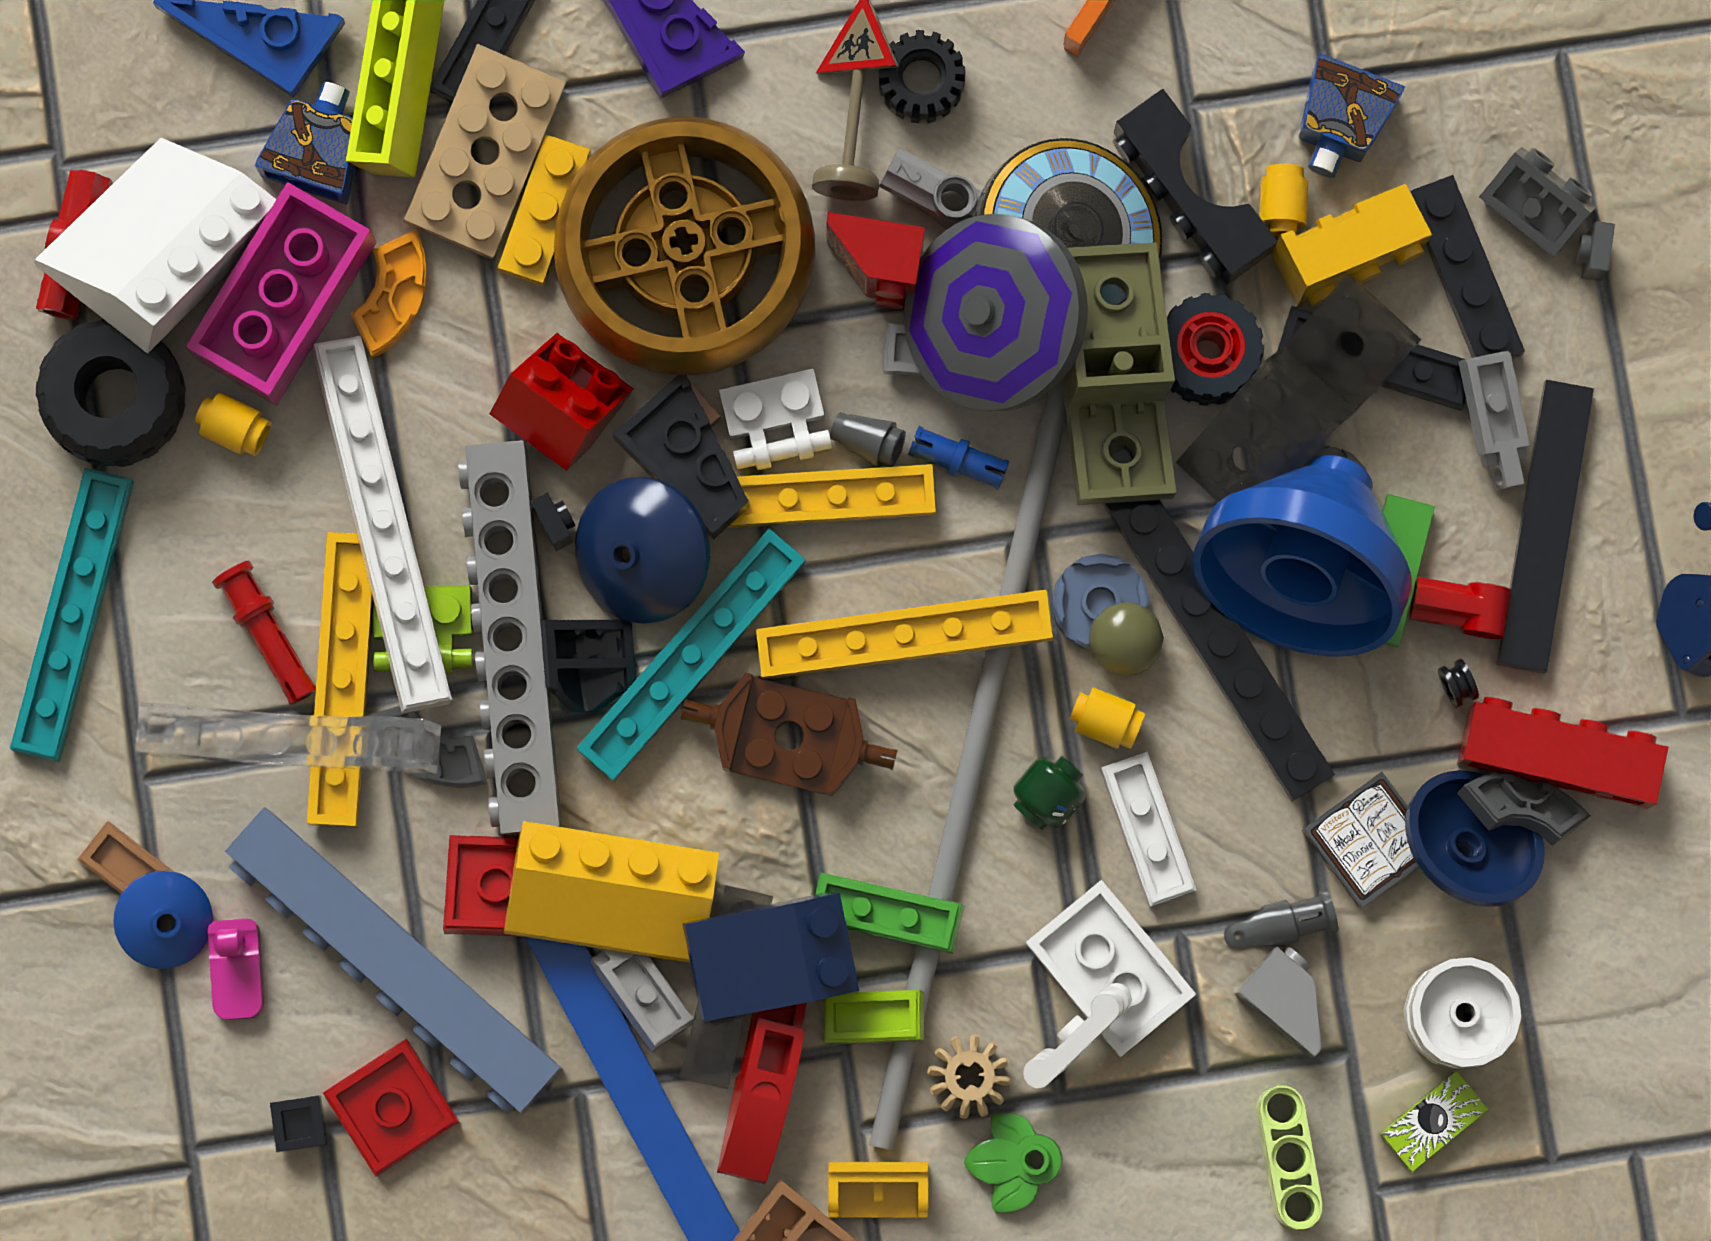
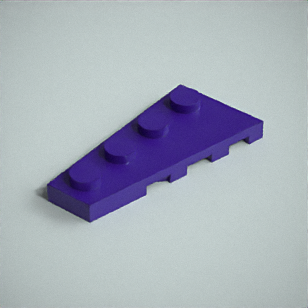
(673, 41)

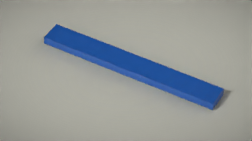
(635, 1091)

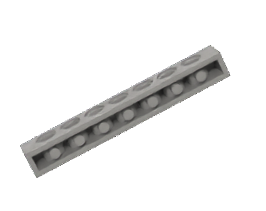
(509, 466)

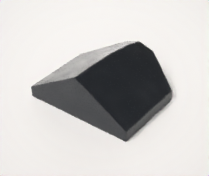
(587, 661)

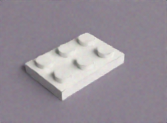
(1103, 945)

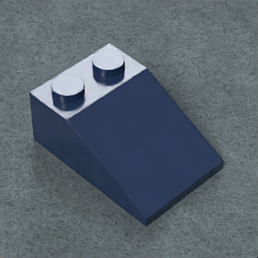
(771, 956)

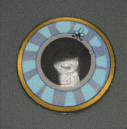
(1078, 195)

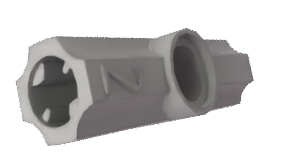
(923, 185)

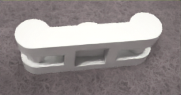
(1078, 1036)

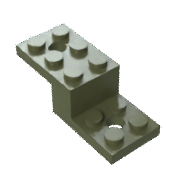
(1121, 380)

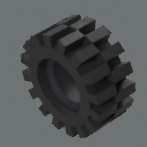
(930, 104)

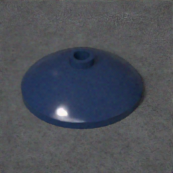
(665, 547)
(1495, 863)

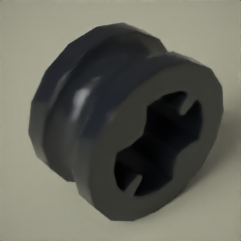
(1458, 683)

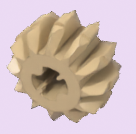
(971, 1093)

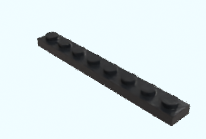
(1221, 645)

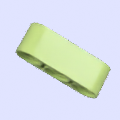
(1305, 1177)

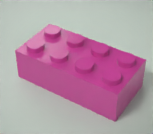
(281, 293)

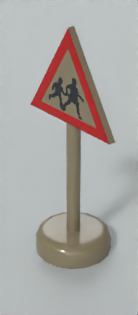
(856, 49)

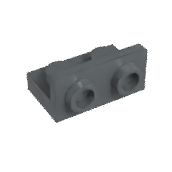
(1539, 199)

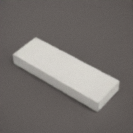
(1148, 829)

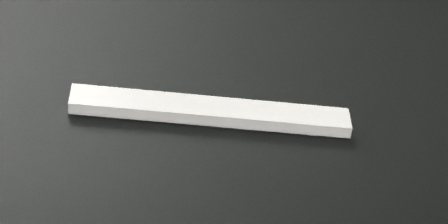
(381, 524)

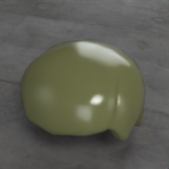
(1126, 639)

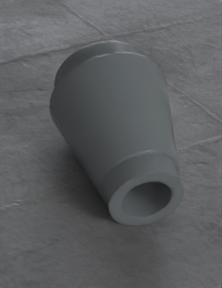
(869, 438)

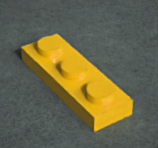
(531, 238)

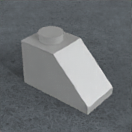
(1285, 998)

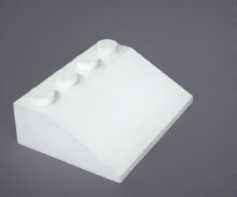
(157, 240)

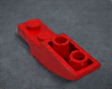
(762, 1093)

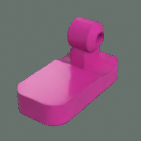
(236, 968)

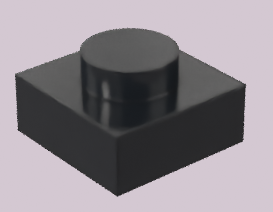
(555, 520)
(298, 1123)

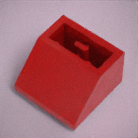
(560, 400)

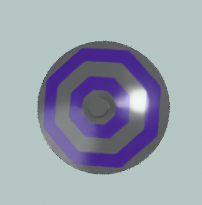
(996, 313)

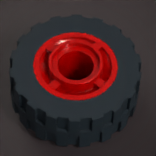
(1231, 329)

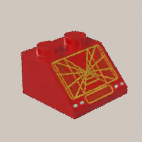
(878, 255)

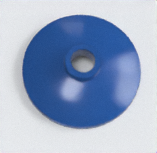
(145, 902)

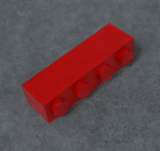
(1563, 753)

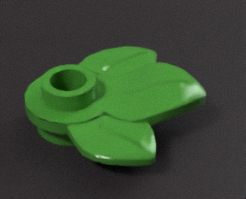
(1007, 1164)

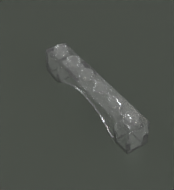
(288, 739)

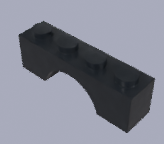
(1229, 236)

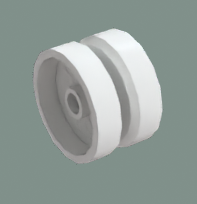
(1490, 1005)

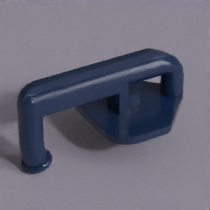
(1686, 613)

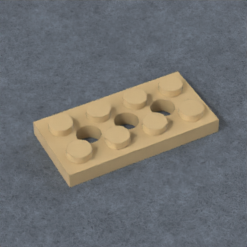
(451, 158)

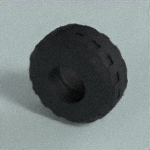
(129, 435)

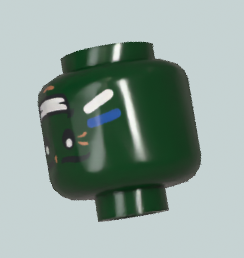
(1049, 792)

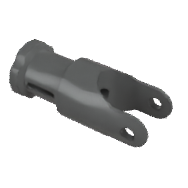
(1280, 925)

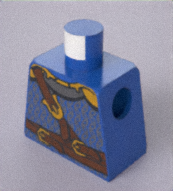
(1344, 112)
(312, 146)

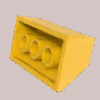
(608, 891)

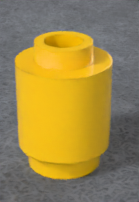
(1284, 198)
(232, 424)
(1107, 718)

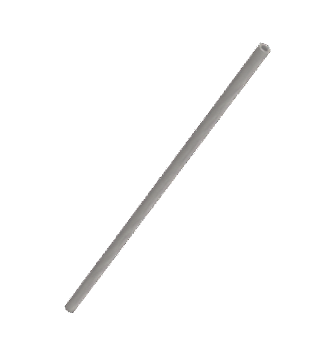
(974, 754)

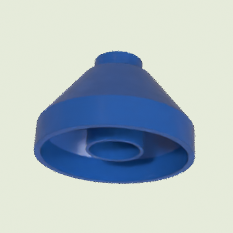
(1306, 561)

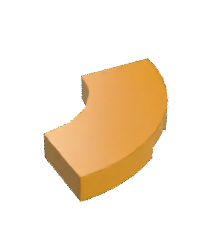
(396, 294)

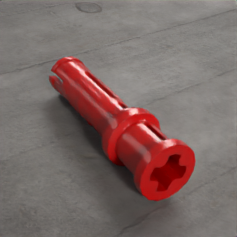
(255, 613)

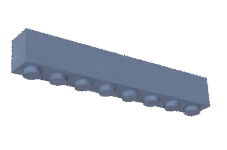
(393, 961)

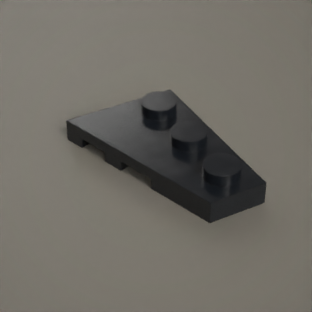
(678, 446)

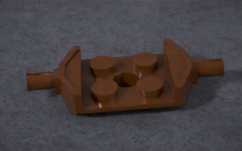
(758, 707)

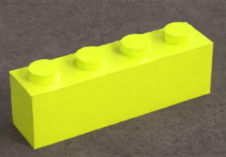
(394, 86)

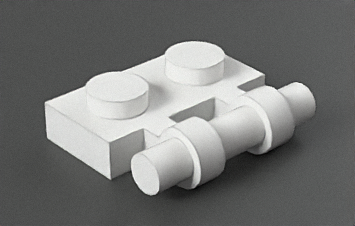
(771, 406)

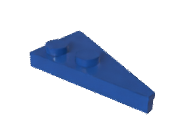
(270, 42)

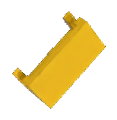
(878, 1189)

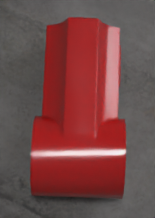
(1474, 608)

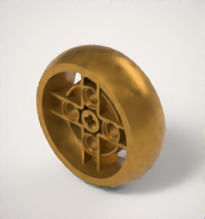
(769, 227)

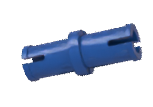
(958, 457)

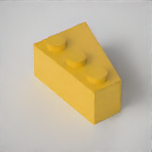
(1353, 243)

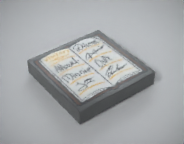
(1365, 840)

